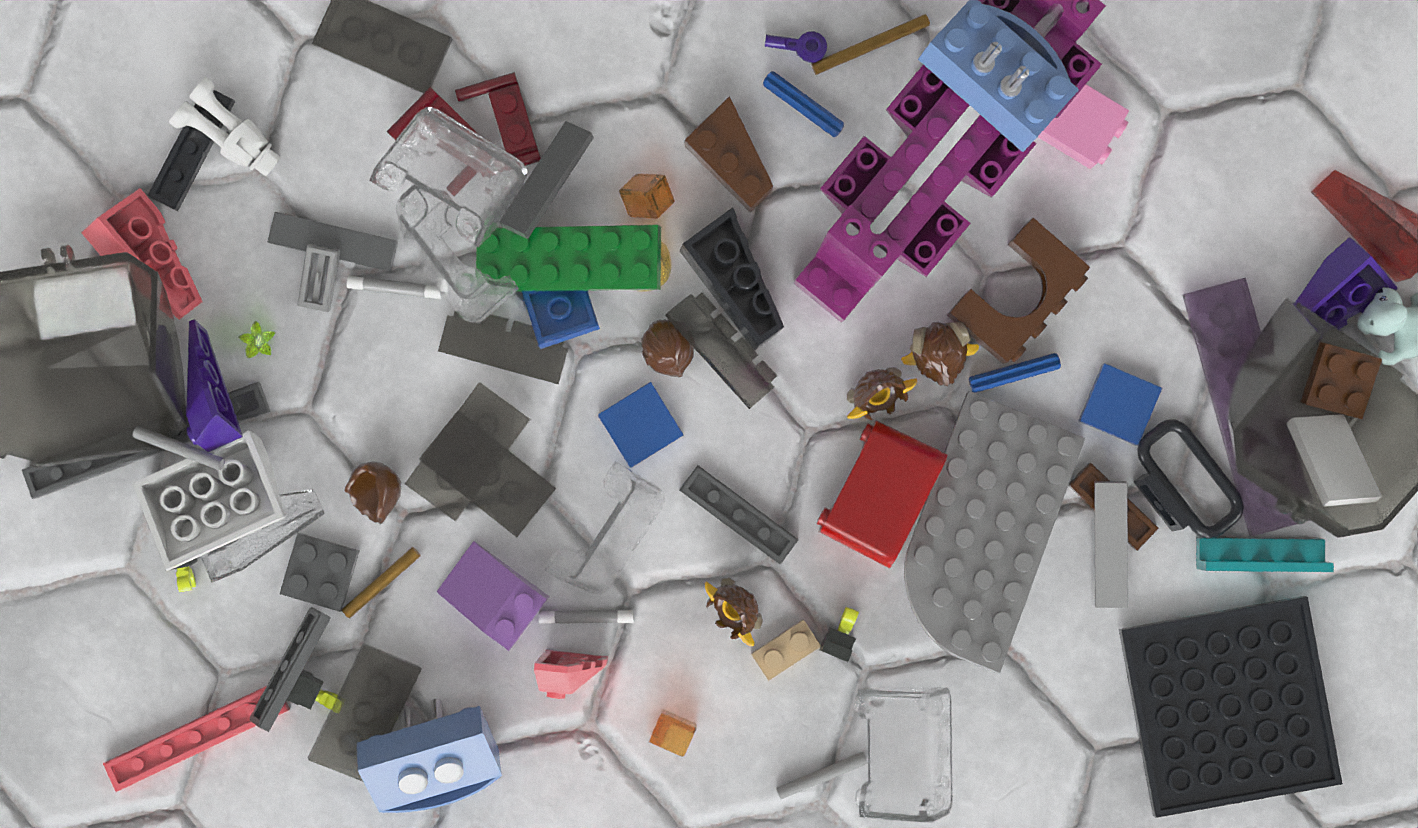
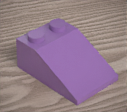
(492, 595)

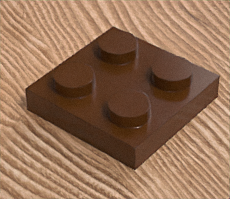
(1341, 380)

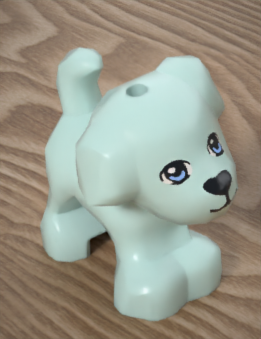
(1389, 316)

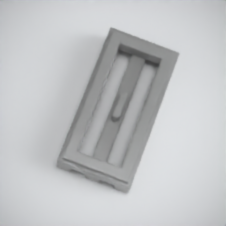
(330, 281)

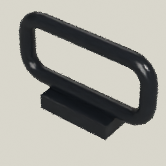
(1166, 498)

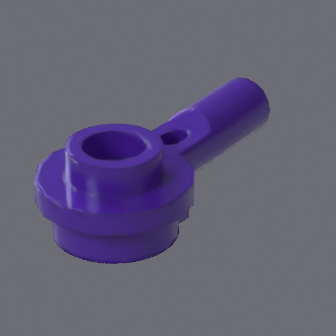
(809, 47)

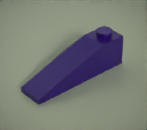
(1344, 284)
(208, 401)

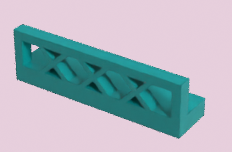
(1262, 555)

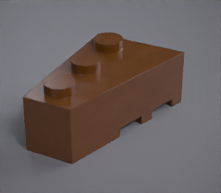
(730, 156)

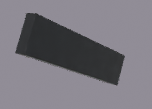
(185, 160)

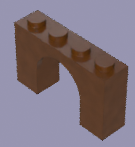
(1059, 273)

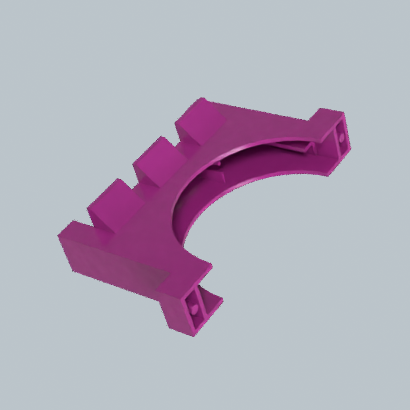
(981, 158)

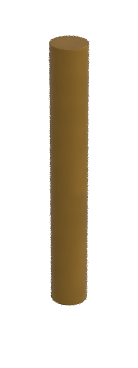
(381, 582)

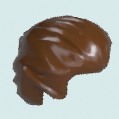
(666, 349)

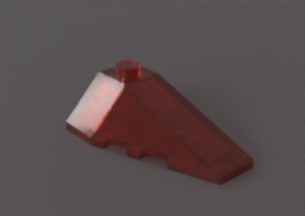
(1375, 221)

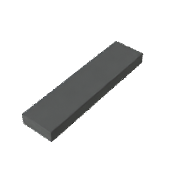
(546, 179)
(353, 245)
(739, 514)
(289, 669)

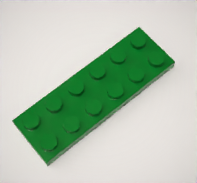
(575, 258)

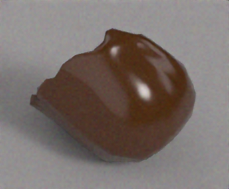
(374, 490)

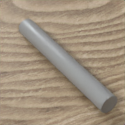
(179, 447)
(822, 775)

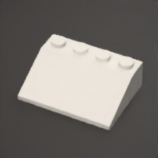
(204, 508)

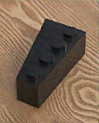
(733, 277)

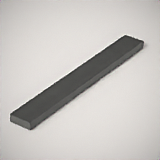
(246, 401)

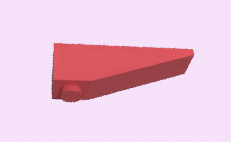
(138, 228)
(565, 672)

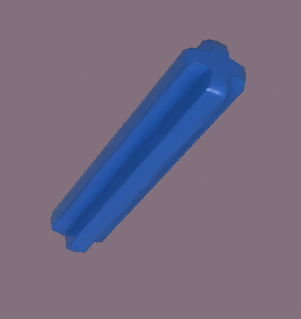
(803, 104)
(1014, 372)

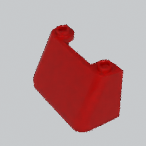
(883, 493)

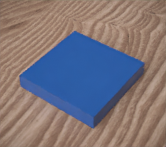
(560, 315)
(1120, 404)
(640, 425)

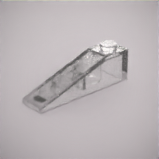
(300, 511)

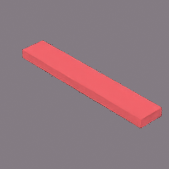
(184, 741)

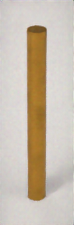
(870, 44)

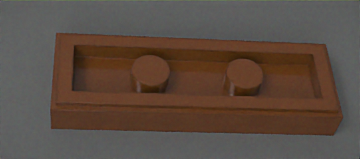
(1138, 524)

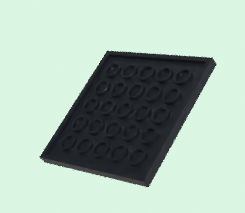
(1230, 706)

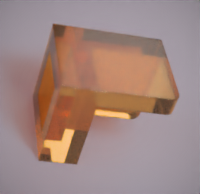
(647, 195)
(673, 733)

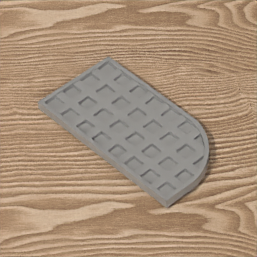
(987, 528)

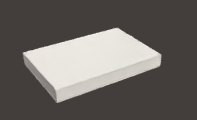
(1333, 460)

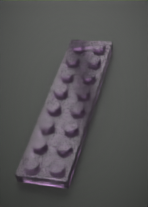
(1224, 334)

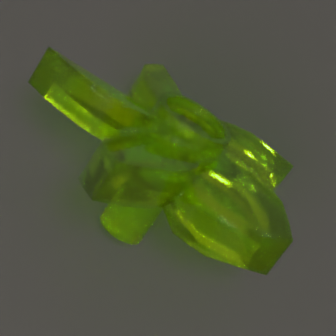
(257, 340)

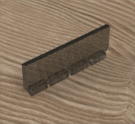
(714, 343)
(506, 350)

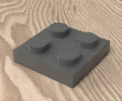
(319, 572)

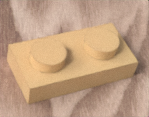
(785, 649)

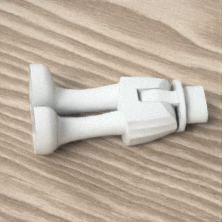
(245, 142)

